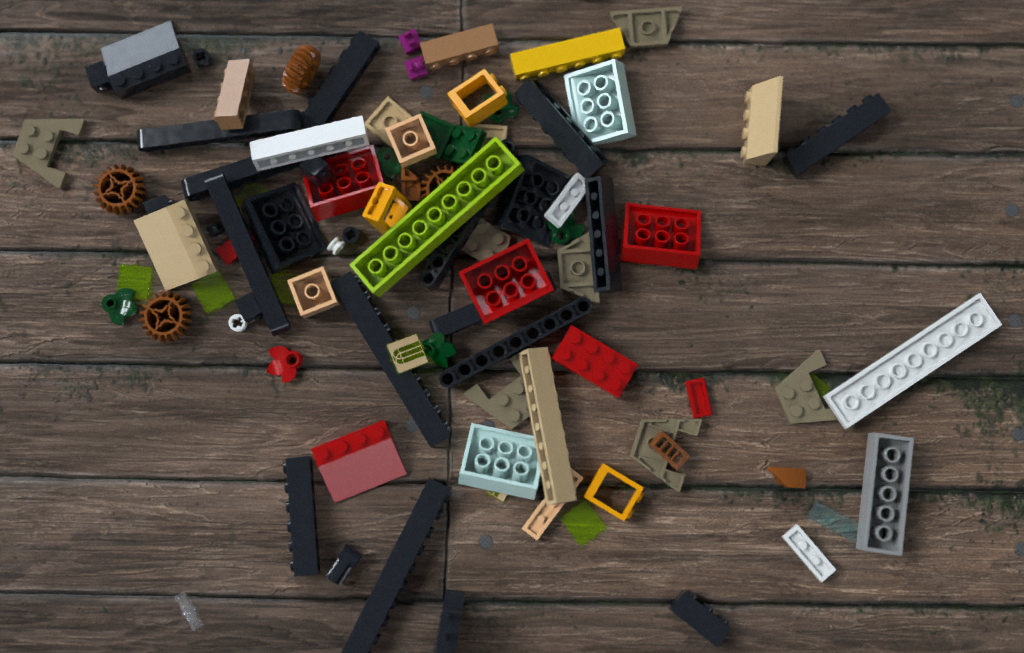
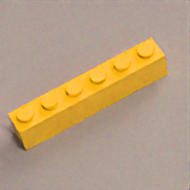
(567, 54)

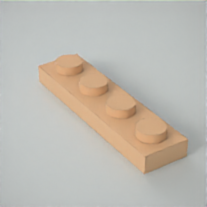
(545, 514)

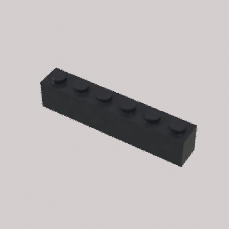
(340, 81)
(560, 127)
(836, 135)
(603, 235)
(302, 516)

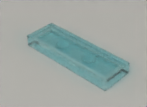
(834, 521)

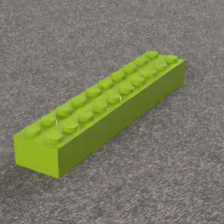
(437, 217)

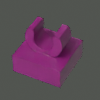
(410, 41)
(416, 68)

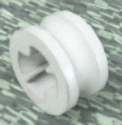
(336, 245)
(238, 328)

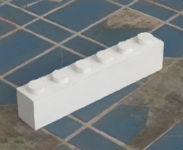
(309, 143)

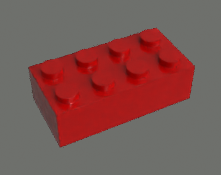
(594, 362)

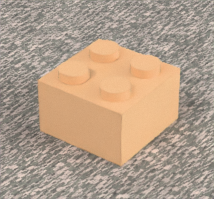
(411, 140)
(313, 292)

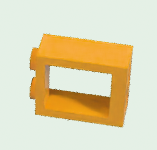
(484, 109)
(375, 213)
(595, 483)

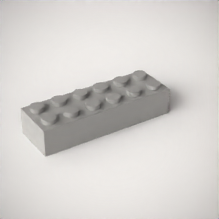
(884, 493)

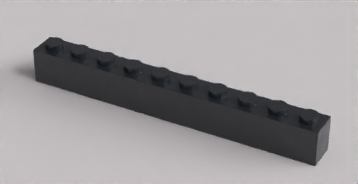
(377, 336)
(397, 567)

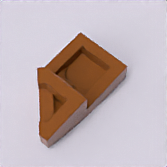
(410, 186)
(789, 476)

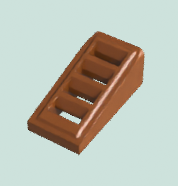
(653, 444)

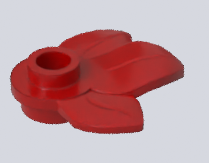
(282, 365)

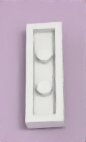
(566, 200)
(808, 553)

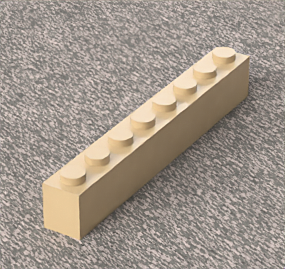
(547, 426)

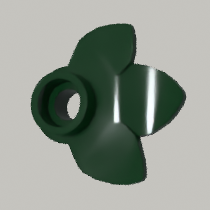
(508, 111)
(389, 167)
(568, 229)
(122, 306)
(439, 349)

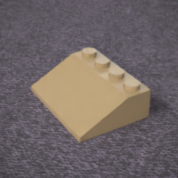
(762, 122)
(176, 244)

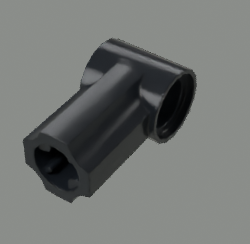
(345, 562)

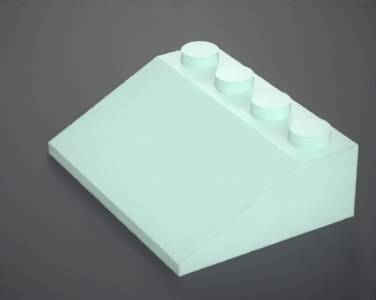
(601, 102)
(500, 462)

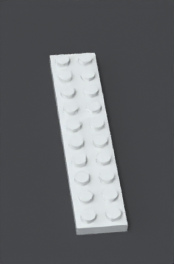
(912, 360)

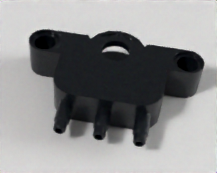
(450, 621)

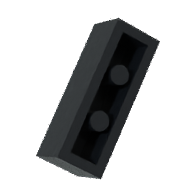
(700, 617)

